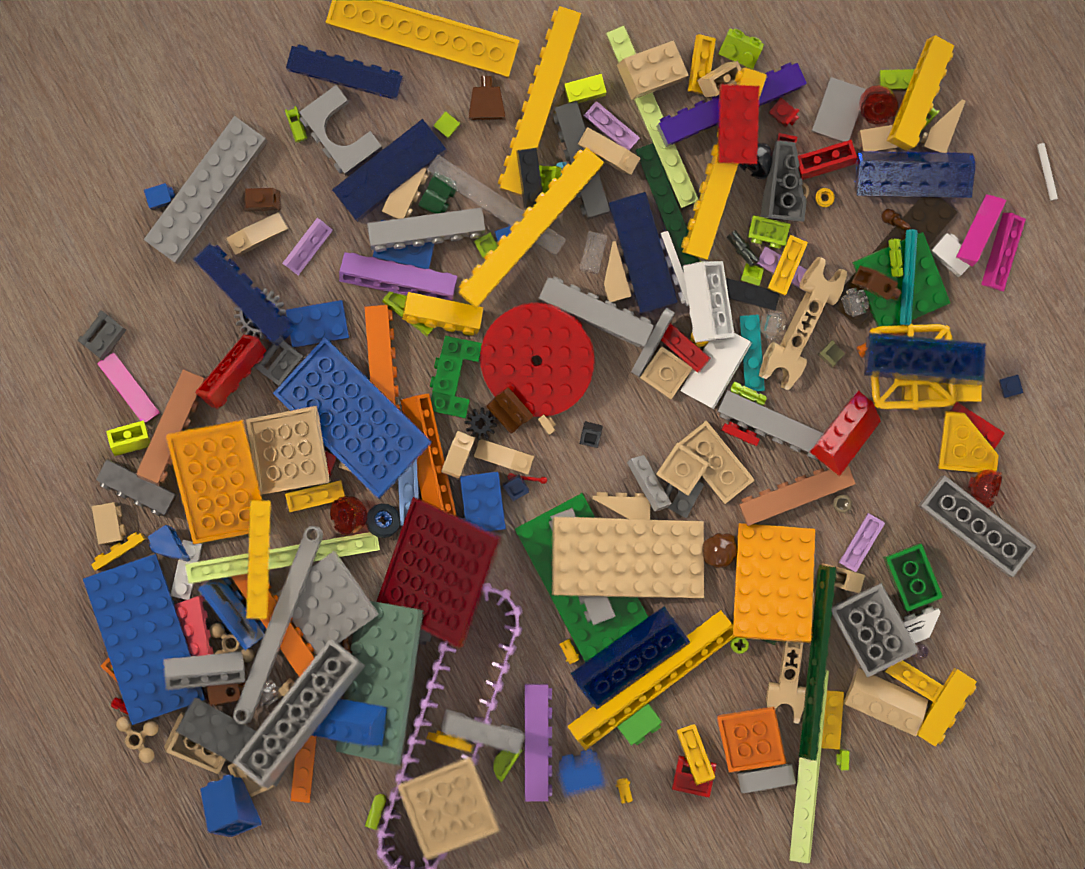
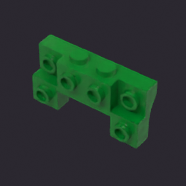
(448, 376)

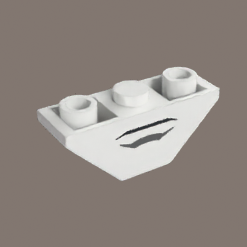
(921, 626)

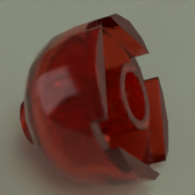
(878, 104)
(985, 486)
(348, 514)

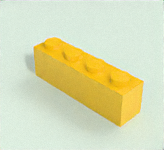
(442, 313)
(965, 393)
(942, 712)

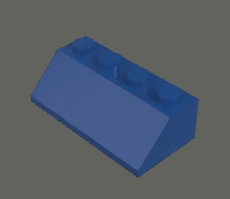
(354, 723)

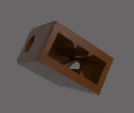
(486, 102)
(262, 199)
(876, 283)
(217, 693)

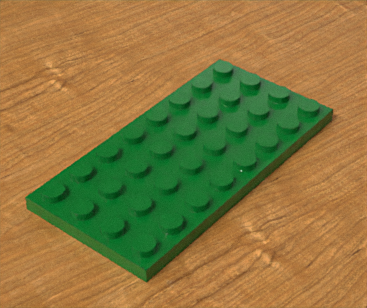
(589, 638)

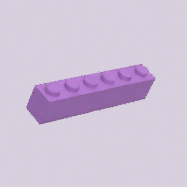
(396, 277)
(536, 742)

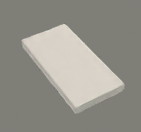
(715, 376)

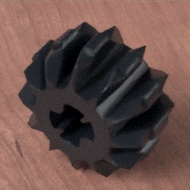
(476, 418)

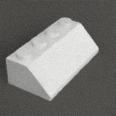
(708, 301)

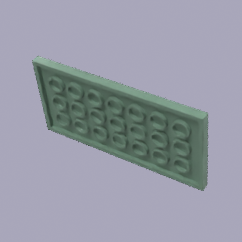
(389, 653)

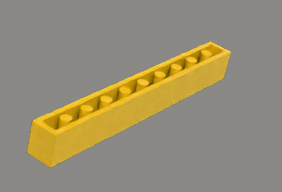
(541, 94)
(715, 189)
(531, 227)
(703, 643)

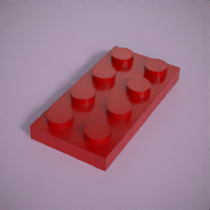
(738, 124)

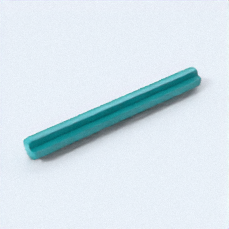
(908, 277)

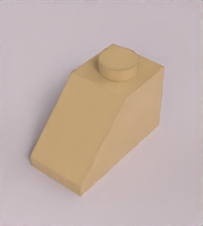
(458, 454)
(848, 579)

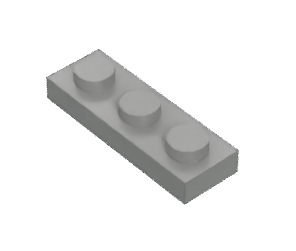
(649, 483)

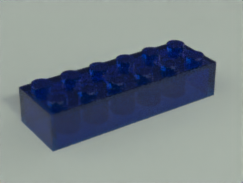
(389, 170)
(915, 174)
(642, 253)
(243, 294)
(925, 359)
(630, 657)

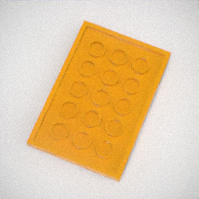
(215, 479)
(774, 583)

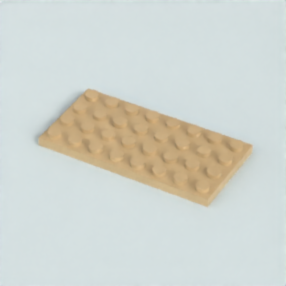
(628, 558)

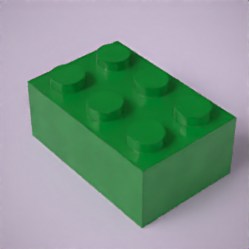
(912, 577)

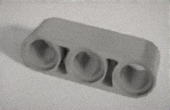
(766, 778)

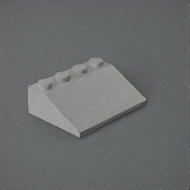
(874, 629)

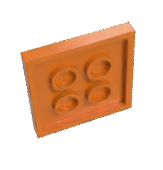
(751, 739)

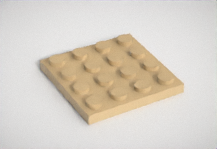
(288, 450)
(448, 808)

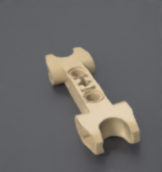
(819, 292)
(787, 690)

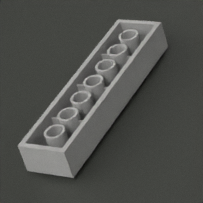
(206, 190)
(299, 714)

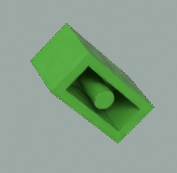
(640, 724)

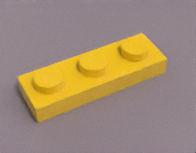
(701, 61)
(787, 265)
(314, 496)
(118, 550)
(915, 680)
(833, 720)
(450, 741)
(695, 754)

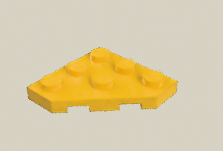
(964, 446)

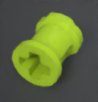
(735, 648)

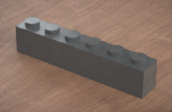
(572, 129)

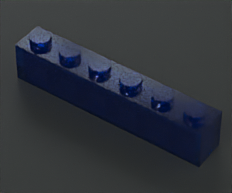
(345, 73)

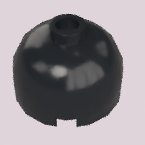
(763, 165)

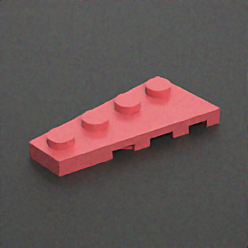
(193, 623)

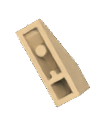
(940, 135)
(609, 151)
(256, 234)
(504, 456)

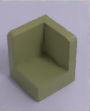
(831, 354)

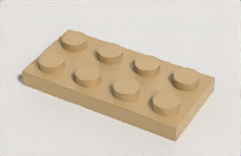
(725, 471)

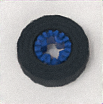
(376, 527)

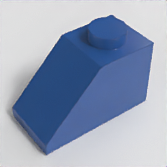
(168, 544)

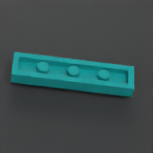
(753, 358)

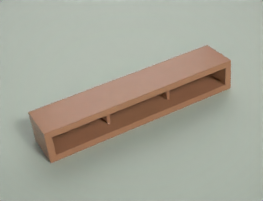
(174, 419)
(794, 495)

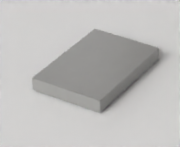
(838, 110)

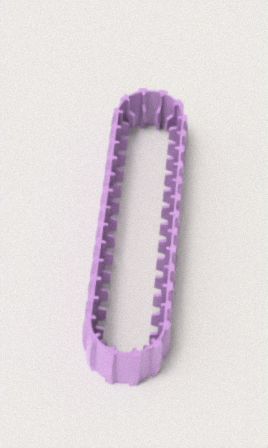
(389, 812)

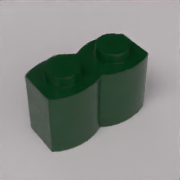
(436, 197)

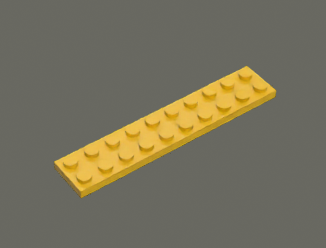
(426, 33)

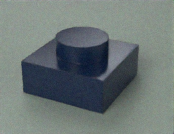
(1010, 386)
(516, 487)

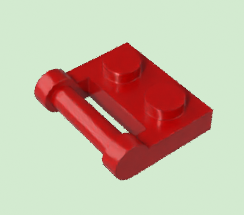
(685, 781)

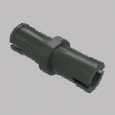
(743, 248)

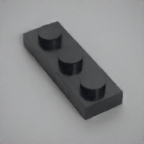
(529, 176)
(752, 294)

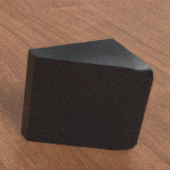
(591, 434)

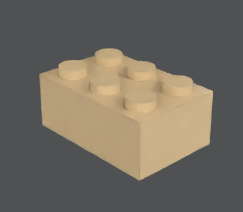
(652, 70)

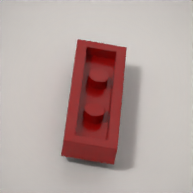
(685, 348)
(989, 431)

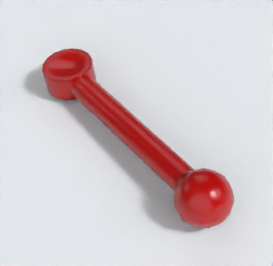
(543, 480)

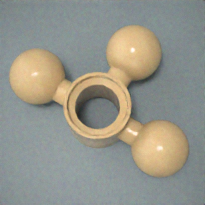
(218, 631)
(150, 728)

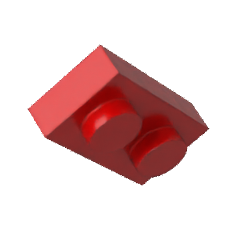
(733, 430)

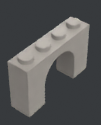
(346, 157)
(502, 737)

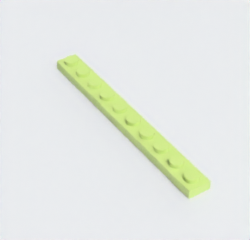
(651, 116)
(280, 557)
(806, 798)

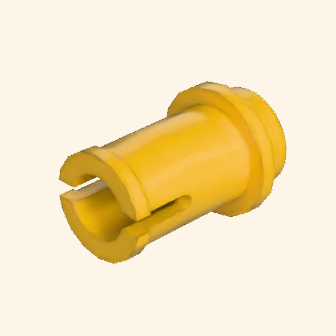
(569, 651)
(624, 790)

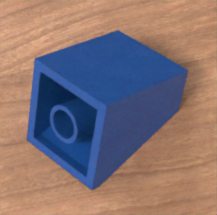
(228, 807)

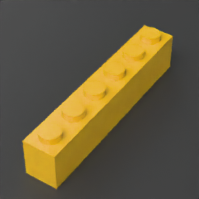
(920, 93)
(258, 560)

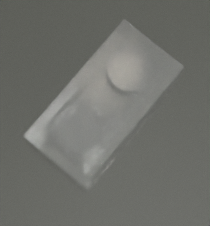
(593, 252)

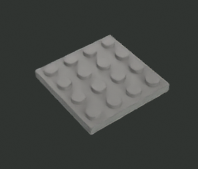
(331, 604)

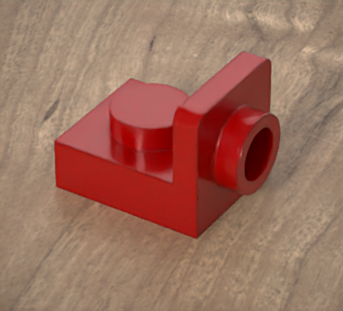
(784, 113)

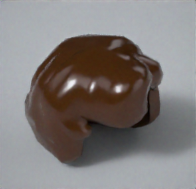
(720, 550)

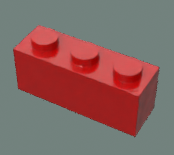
(827, 159)

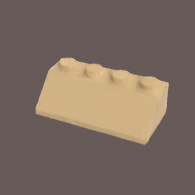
(886, 702)

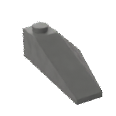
(783, 189)

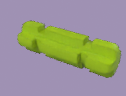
(895, 257)
(748, 393)

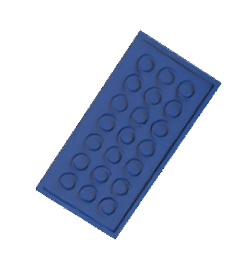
(354, 417)
(139, 634)

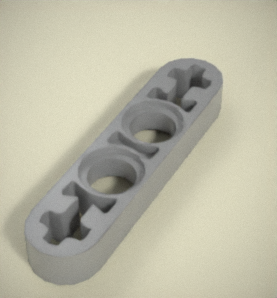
(653, 342)

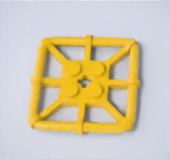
(949, 398)

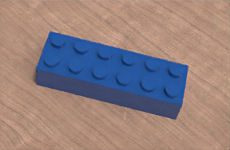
(580, 772)

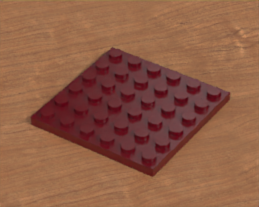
(439, 569)

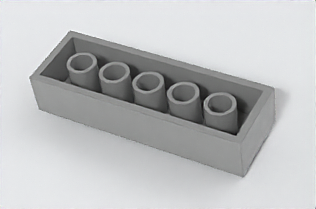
(596, 313)
(977, 526)

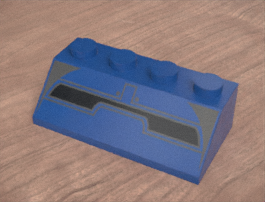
(233, 611)

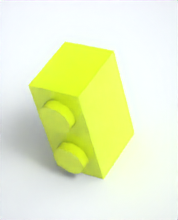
(585, 89)
(128, 438)

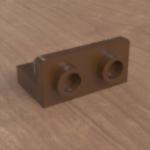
(509, 410)

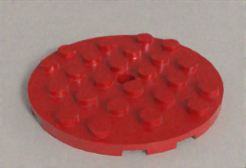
(543, 332)

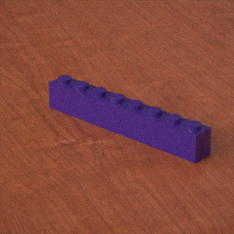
(706, 114)

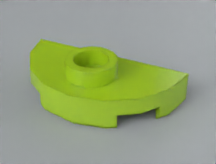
(503, 763)

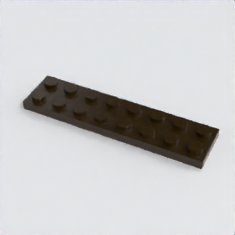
(926, 216)

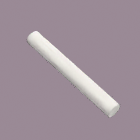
(1047, 171)

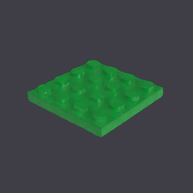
(928, 286)

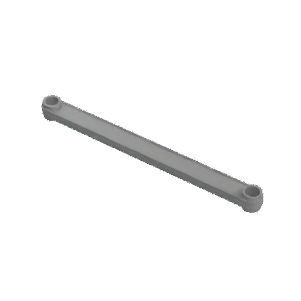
(278, 625)

